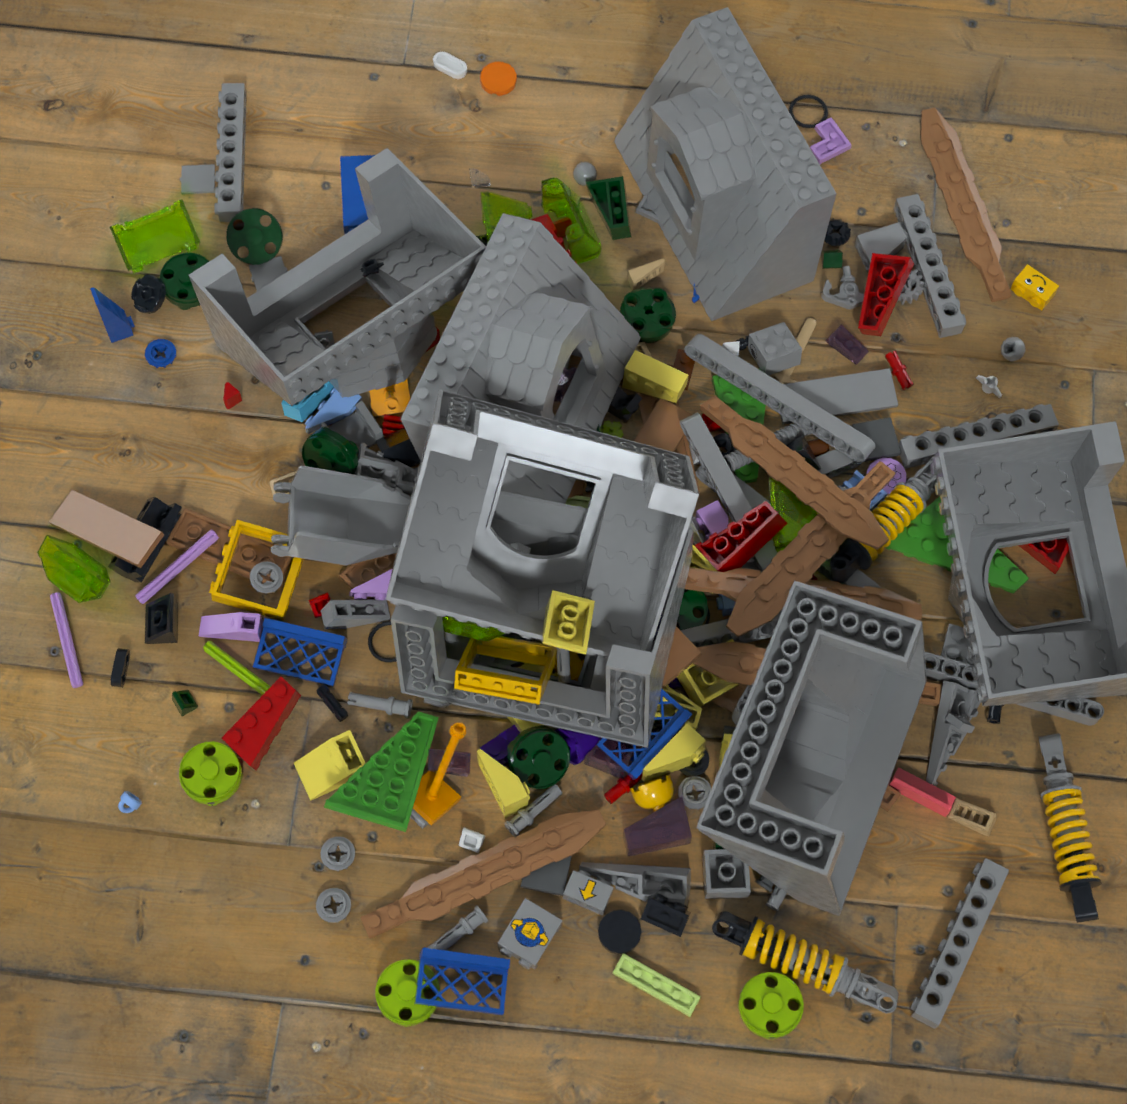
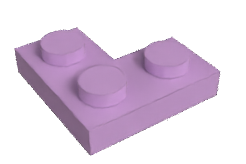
(832, 142)

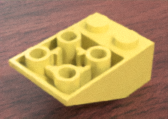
(329, 765)

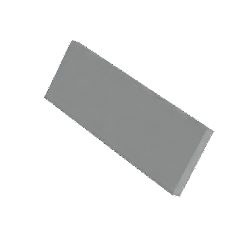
(849, 393)

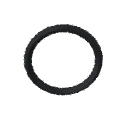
(811, 97)
(371, 646)

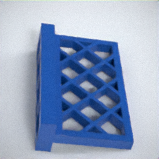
(304, 634)
(657, 743)
(459, 962)

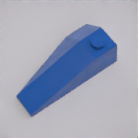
(113, 316)

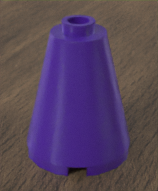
(578, 744)

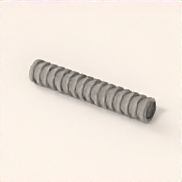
(786, 435)

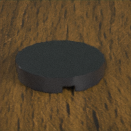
(148, 294)
(619, 932)

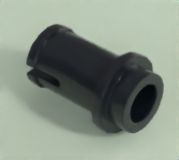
(994, 714)

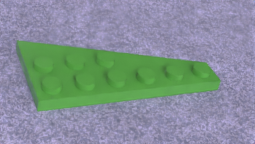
(747, 408)

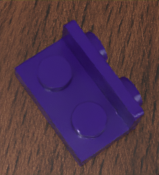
(498, 746)

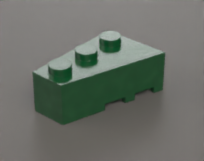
(612, 205)

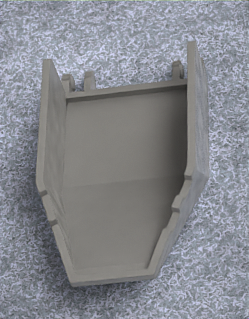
(339, 517)

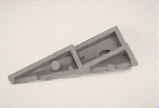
(392, 473)
(947, 738)
(643, 880)

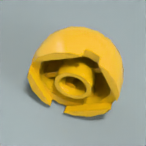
(653, 793)

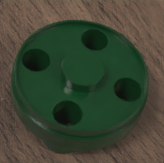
(254, 236)
(180, 284)
(648, 313)
(330, 451)
(692, 600)
(538, 757)

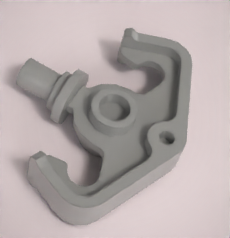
(849, 293)

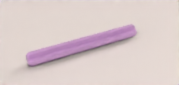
(177, 566)
(66, 640)

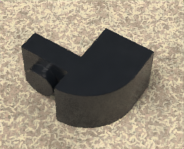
(624, 405)

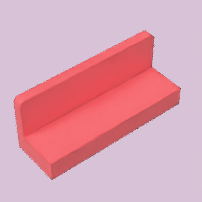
(922, 792)

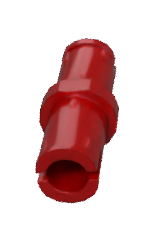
(899, 370)
(623, 786)

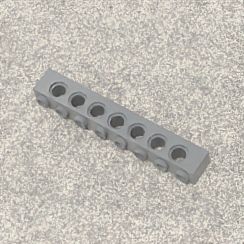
(231, 94)
(945, 324)
(1042, 414)
(995, 876)

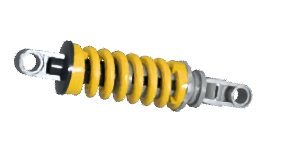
(893, 515)
(1066, 830)
(804, 961)

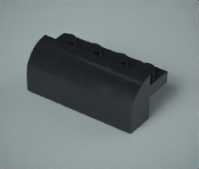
(159, 516)

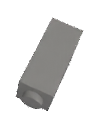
(885, 240)

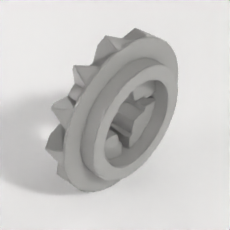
(263, 569)
(700, 785)
(330, 847)
(324, 900)

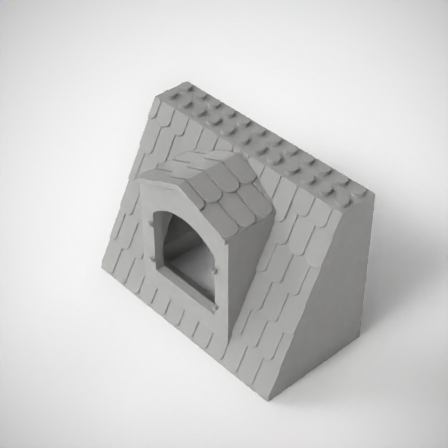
(750, 170)
(425, 265)
(513, 338)
(1023, 495)
(623, 555)
(612, 696)
(817, 743)

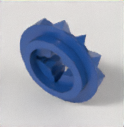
(160, 345)

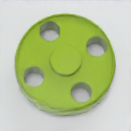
(210, 773)
(404, 993)
(771, 1005)

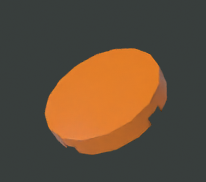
(498, 78)

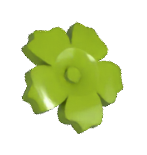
(613, 429)

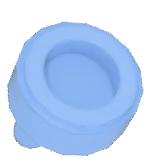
(129, 799)

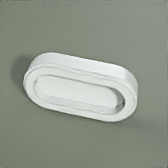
(450, 65)

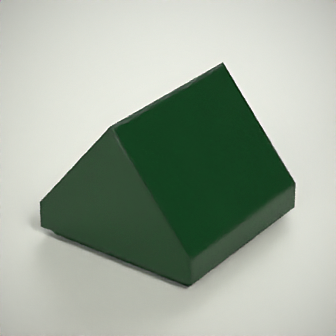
(831, 259)
(184, 702)

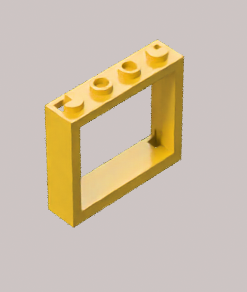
(222, 570)
(501, 684)

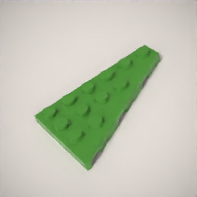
(927, 543)
(390, 780)

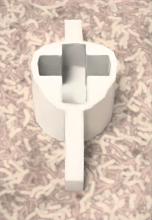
(989, 385)

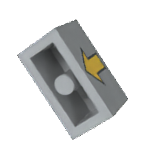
(588, 892)

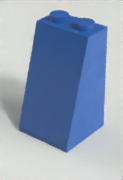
(352, 201)

